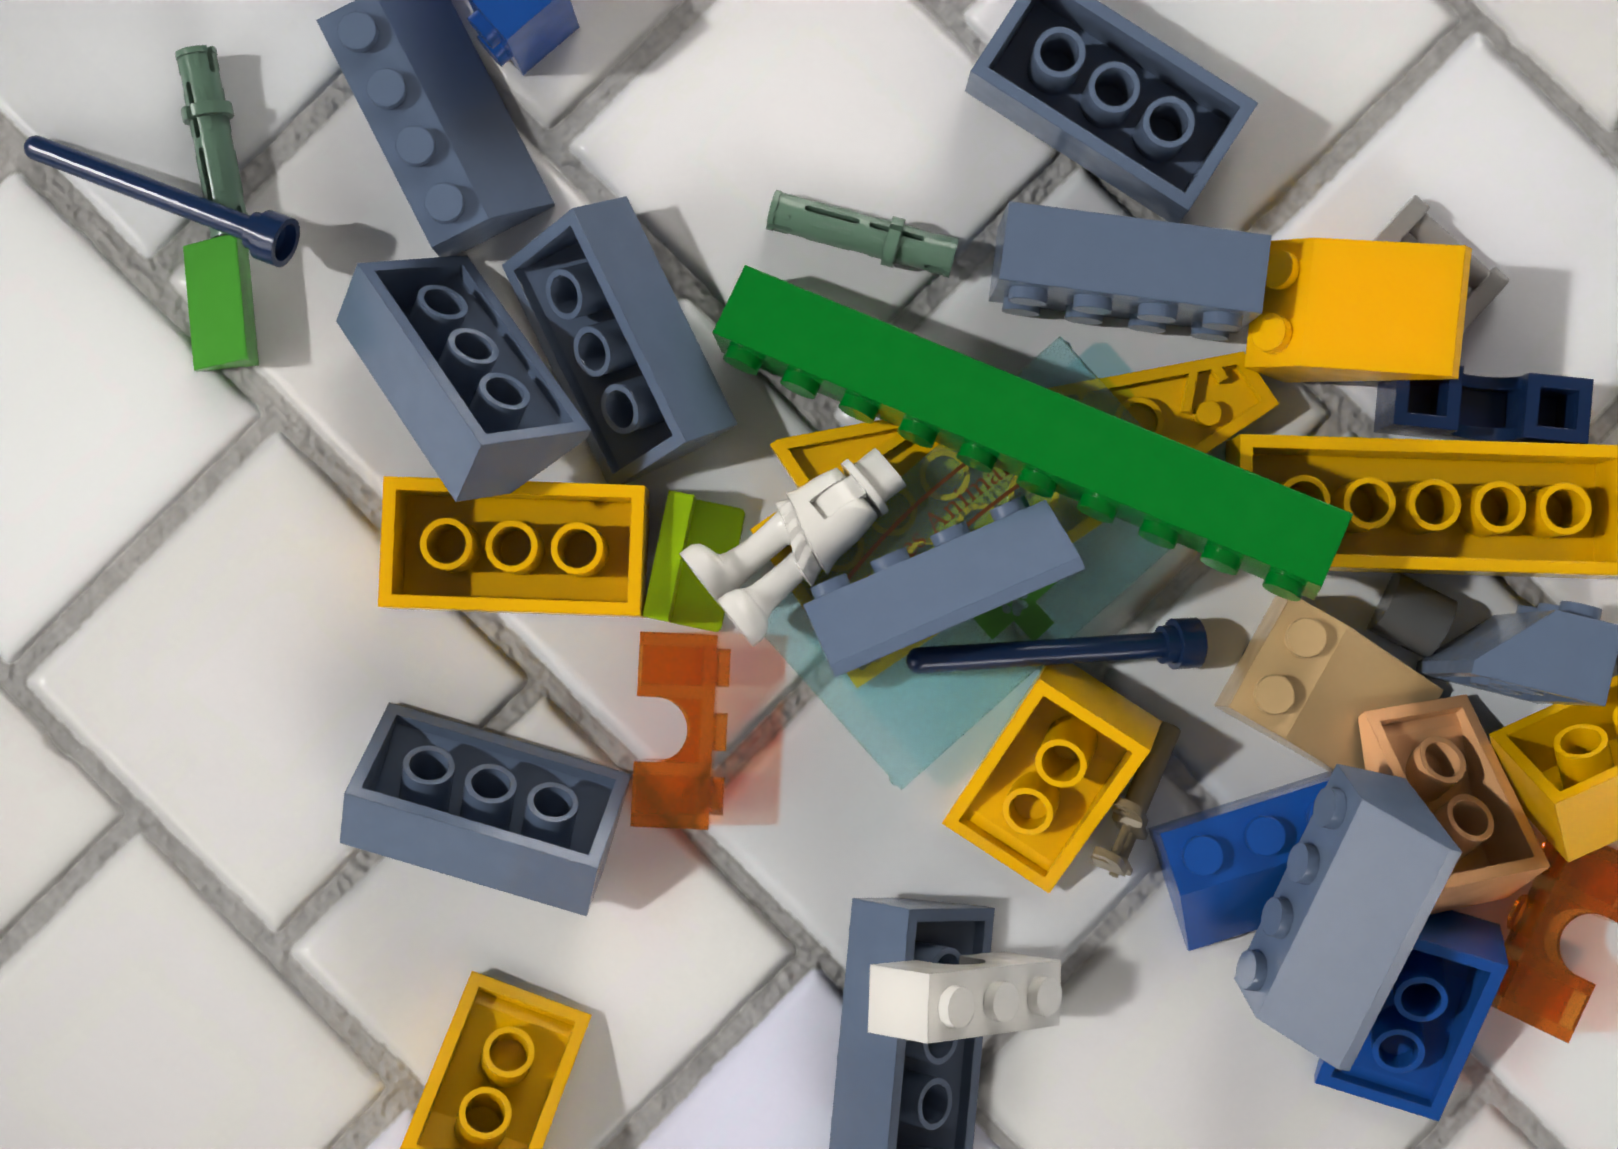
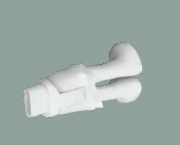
(817, 522)

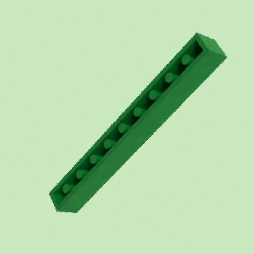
(1032, 433)

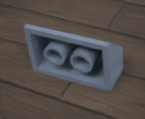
(1534, 655)

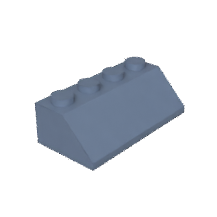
(436, 119)
(618, 340)
(459, 373)
(941, 586)
(484, 808)
(1346, 913)
(892, 1087)

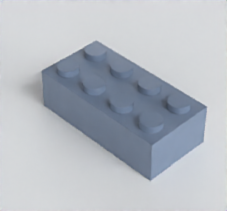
(1111, 99)
(1128, 270)

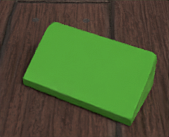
(220, 304)

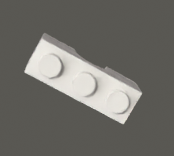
(965, 999)

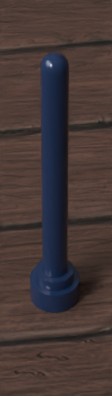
(267, 235)
(1178, 643)

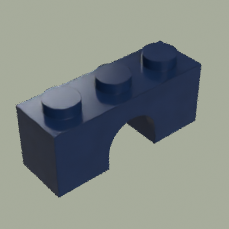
(1487, 408)

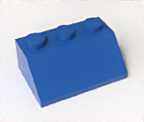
(1232, 858)

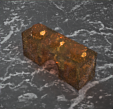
(682, 788)
(1538, 982)

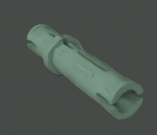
(210, 127)
(861, 233)

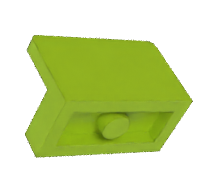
(673, 588)

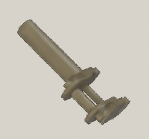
(1130, 813)

